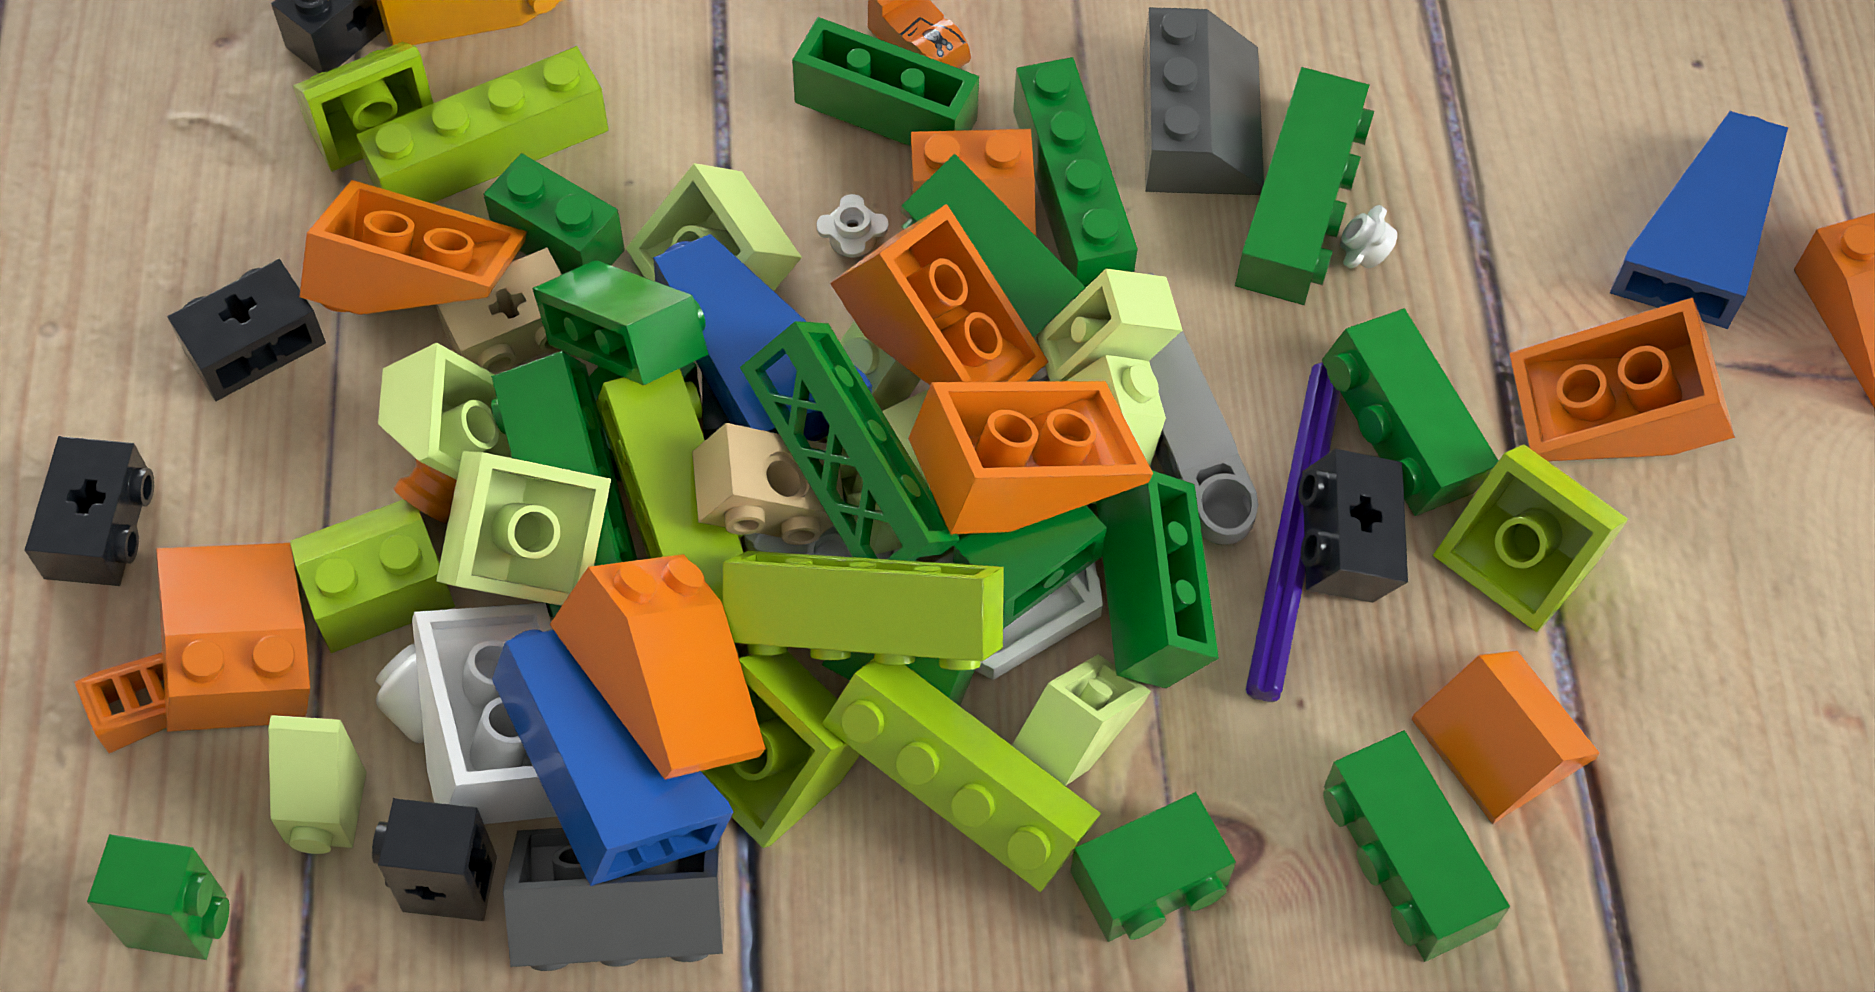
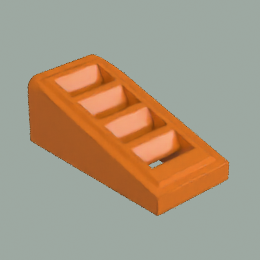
(121, 683)

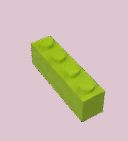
(486, 129)
(652, 443)
(864, 607)
(961, 770)

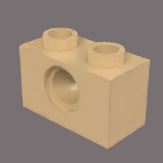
(755, 486)

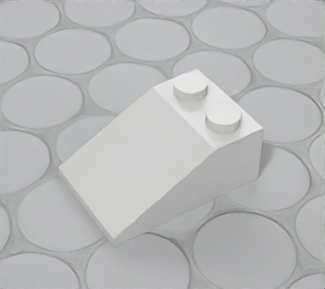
(467, 733)

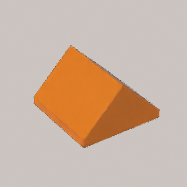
(1503, 733)

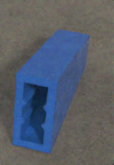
(1708, 225)
(740, 321)
(595, 772)

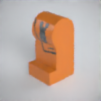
(918, 28)

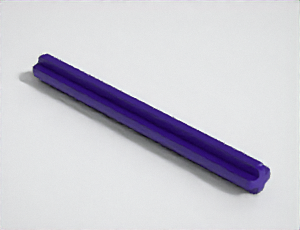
(1287, 570)

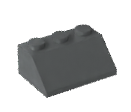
(1200, 105)
(642, 915)

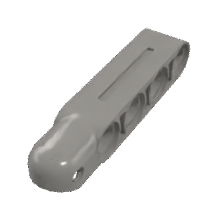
(1200, 447)

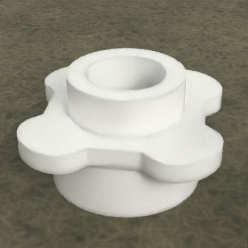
(1368, 239)
(852, 240)

